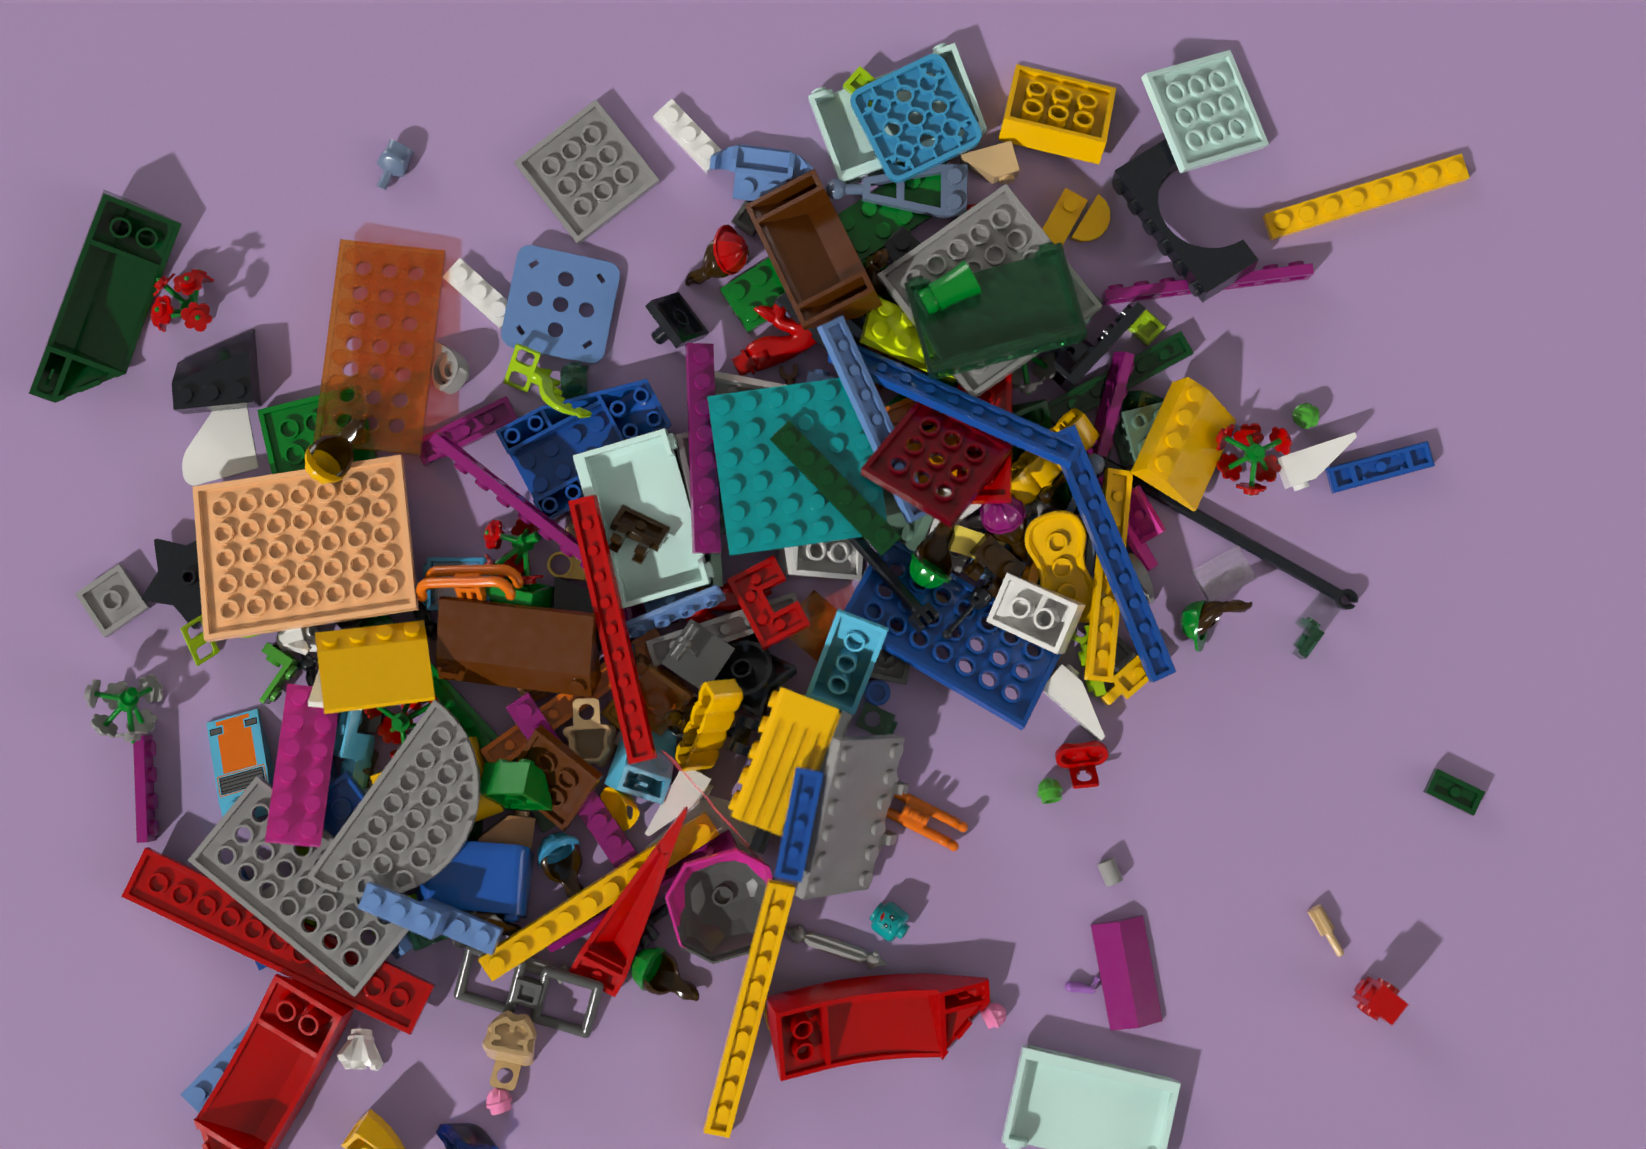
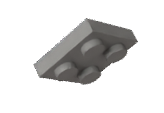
(112, 600)

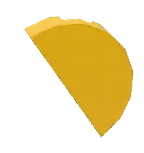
(1094, 222)

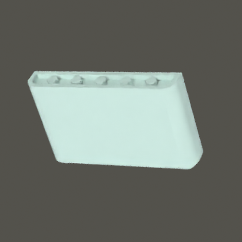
(845, 138)
(648, 480)
(1087, 1104)

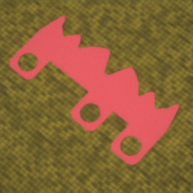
(712, 806)

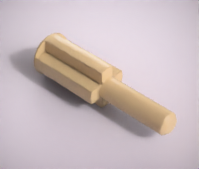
(1325, 927)

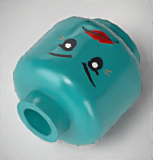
(889, 921)

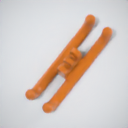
(469, 580)
(916, 816)

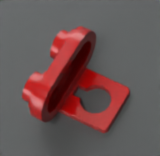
(1082, 757)

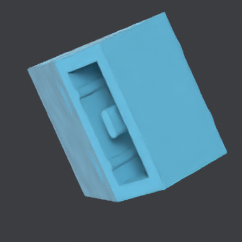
(646, 778)

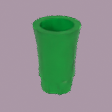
(950, 289)

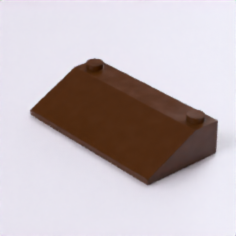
(812, 252)
(517, 646)

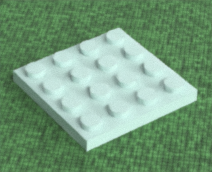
(1204, 111)

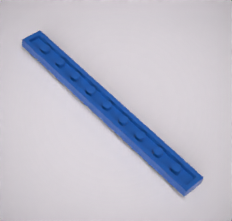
(970, 409)
(1117, 564)

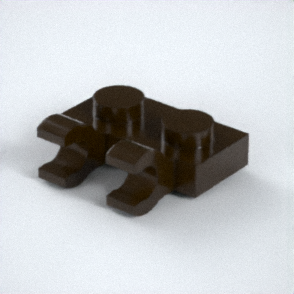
(640, 528)
(995, 558)

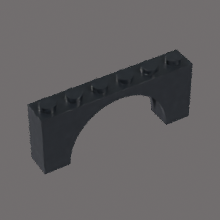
(1203, 268)

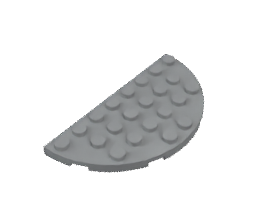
(411, 815)

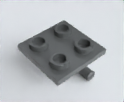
(697, 654)

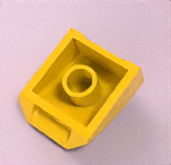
(372, 1133)

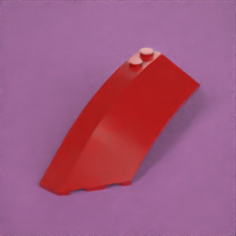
(871, 1019)
(273, 1067)

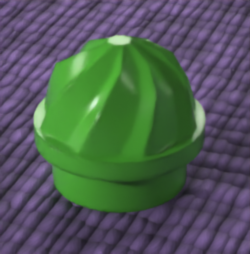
(1306, 415)
(1049, 791)

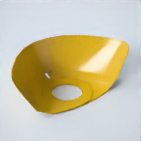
(617, 805)

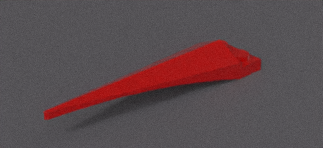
(614, 941)

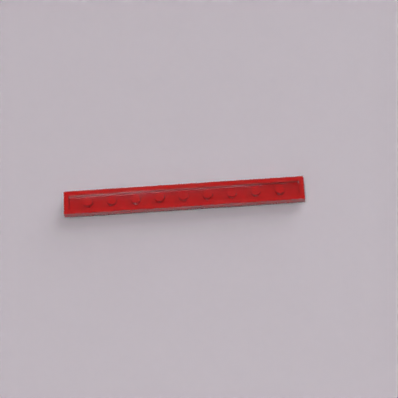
(612, 629)

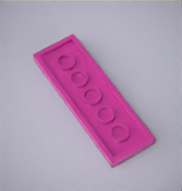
(301, 771)

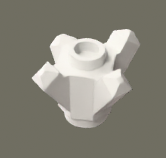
(298, 640)
(360, 1051)

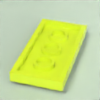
(894, 334)

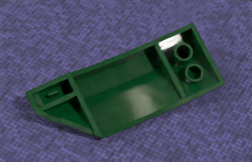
(105, 298)

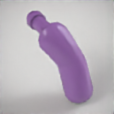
(1079, 987)

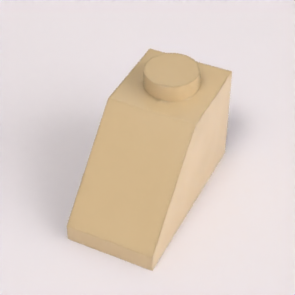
(993, 163)

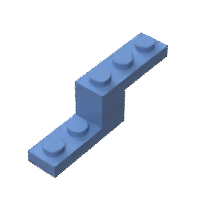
(430, 918)

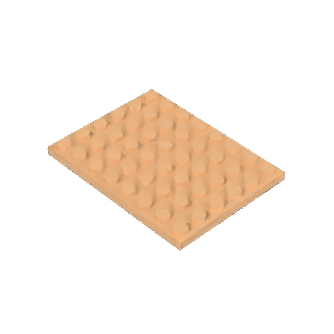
(304, 551)

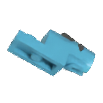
(355, 747)

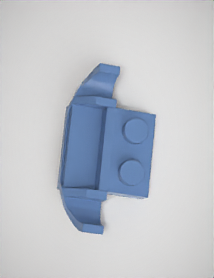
(758, 168)

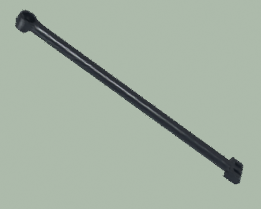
(1244, 542)
(921, 615)

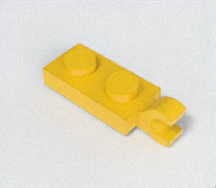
(1126, 681)

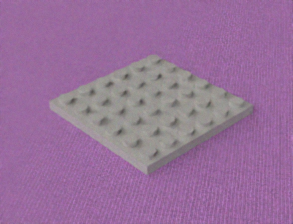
(985, 237)

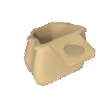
(589, 737)
(511, 1045)

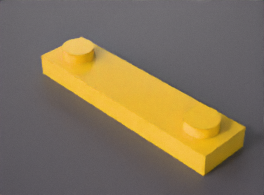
(1064, 216)

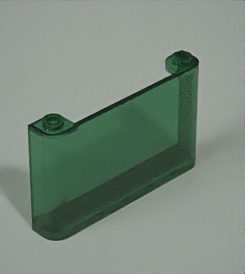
(1019, 313)

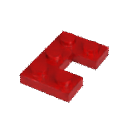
(768, 626)

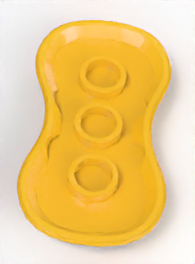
(1057, 547)

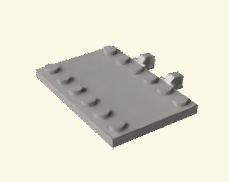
(852, 814)

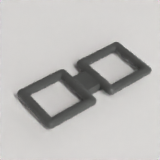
(532, 994)

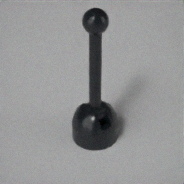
(978, 599)

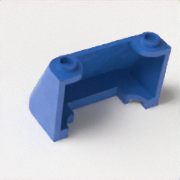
(485, 880)

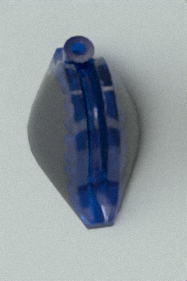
(464, 1136)

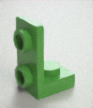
(288, 670)

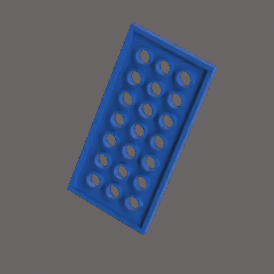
(959, 649)

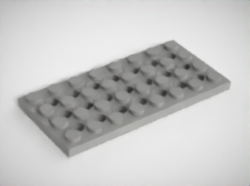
(270, 909)

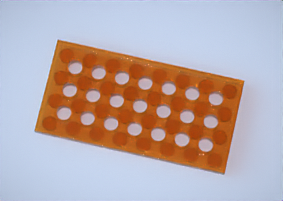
(423, 339)

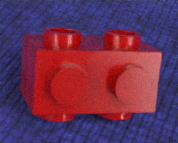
(1379, 1000)

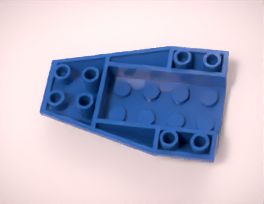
(546, 439)

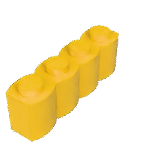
(1033, 472)
(708, 724)

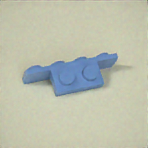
(673, 607)

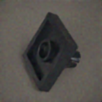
(675, 321)

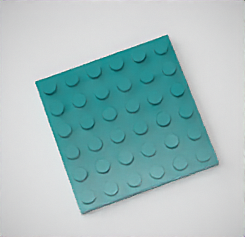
(761, 490)

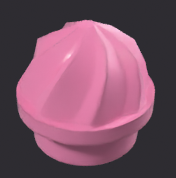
(994, 1015)
(498, 1101)

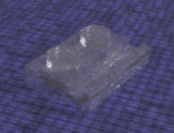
(1223, 574)

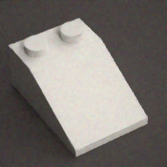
(822, 560)
(1035, 613)

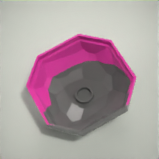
(718, 904)

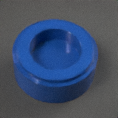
(877, 692)

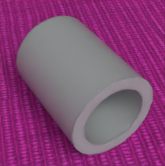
(1110, 871)

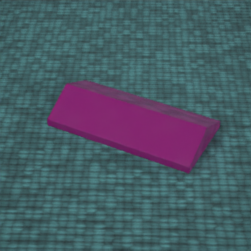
(1126, 973)

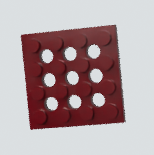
(940, 476)

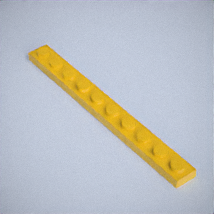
(588, 902)
(749, 1008)

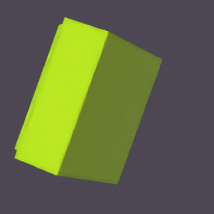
(1146, 328)

